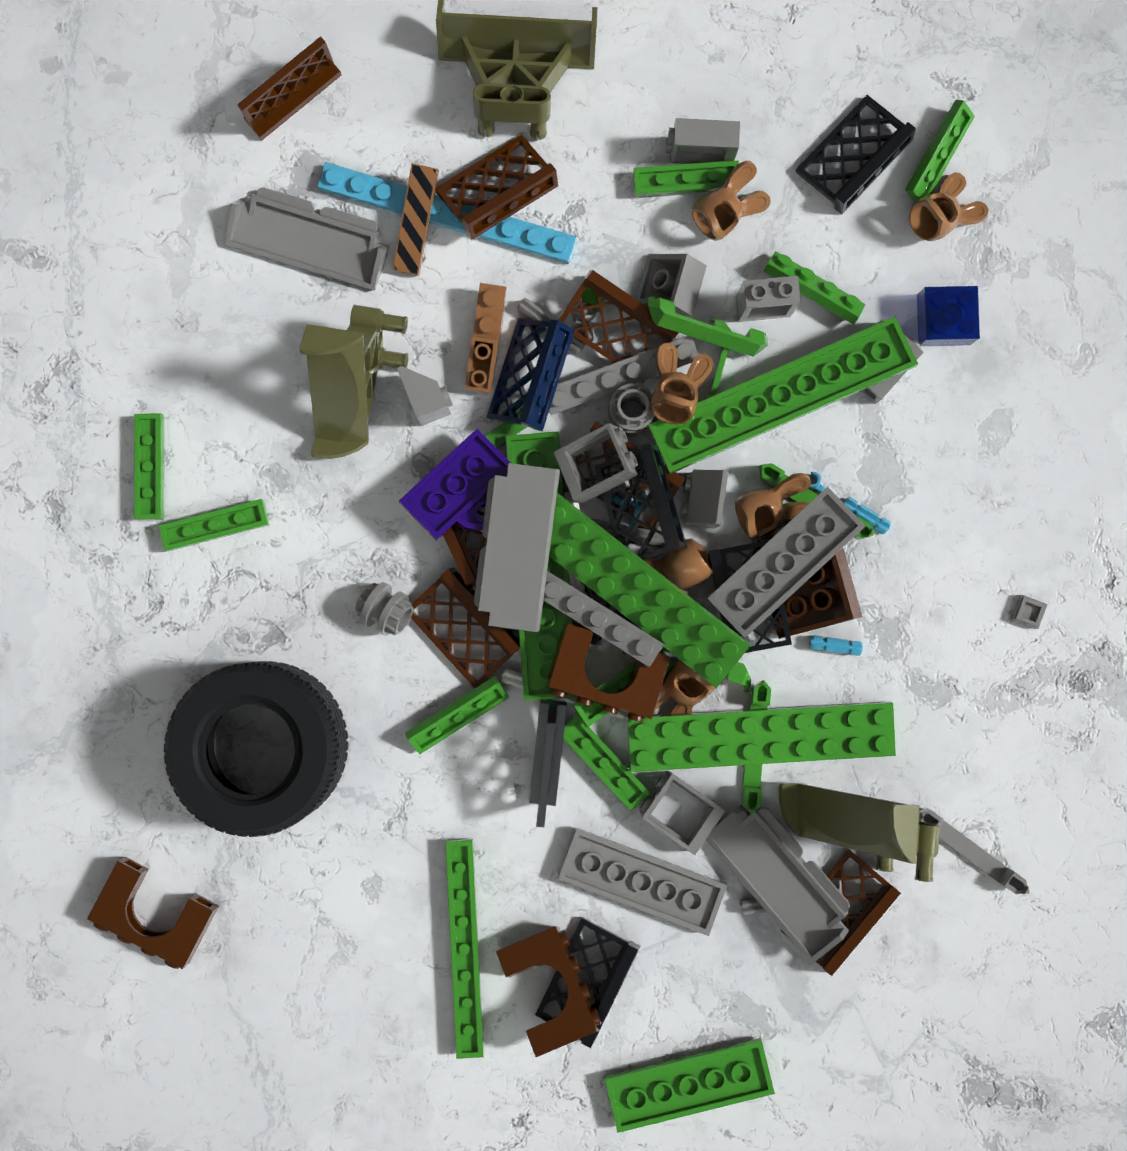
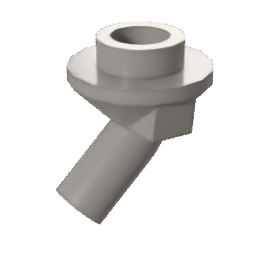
(590, 316)

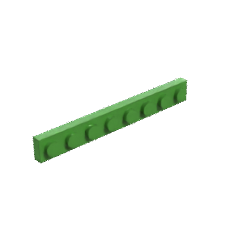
(464, 949)

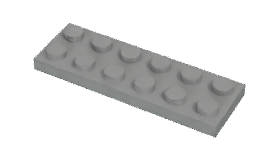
(786, 562)
(642, 881)

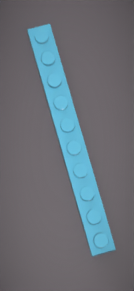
(392, 196)

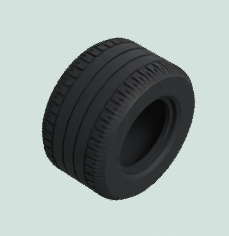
(317, 737)

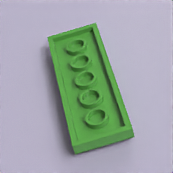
(689, 1085)

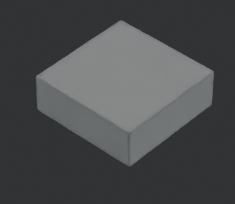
(1029, 611)

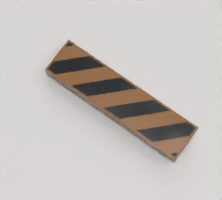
(415, 219)

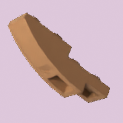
(485, 338)

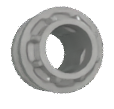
(635, 393)
(381, 607)

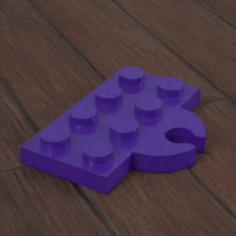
(456, 487)

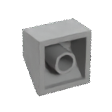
(673, 279)
(425, 396)
(705, 498)

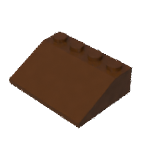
(822, 599)

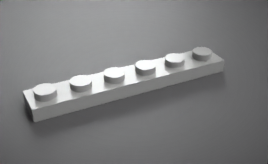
(614, 375)
(601, 620)

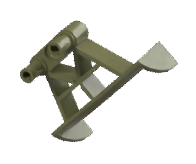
(515, 51)
(344, 377)
(862, 824)

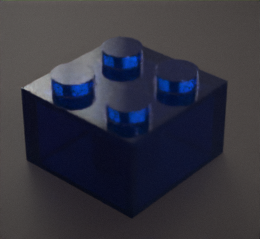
(948, 316)

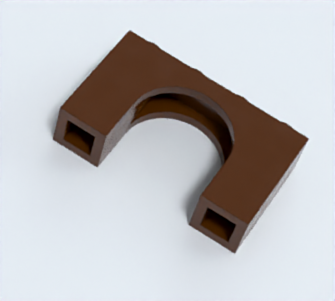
(569, 678)
(116, 914)
(577, 1017)

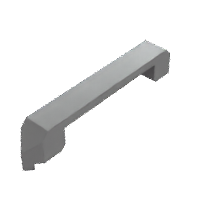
(976, 854)

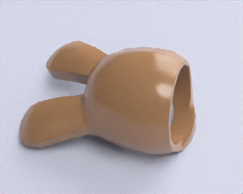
(721, 209)
(940, 212)
(677, 393)
(764, 509)
(686, 566)
(685, 688)

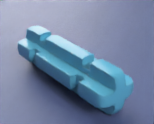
(881, 524)
(836, 645)

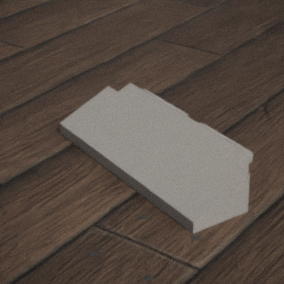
(295, 234)
(517, 546)
(781, 881)

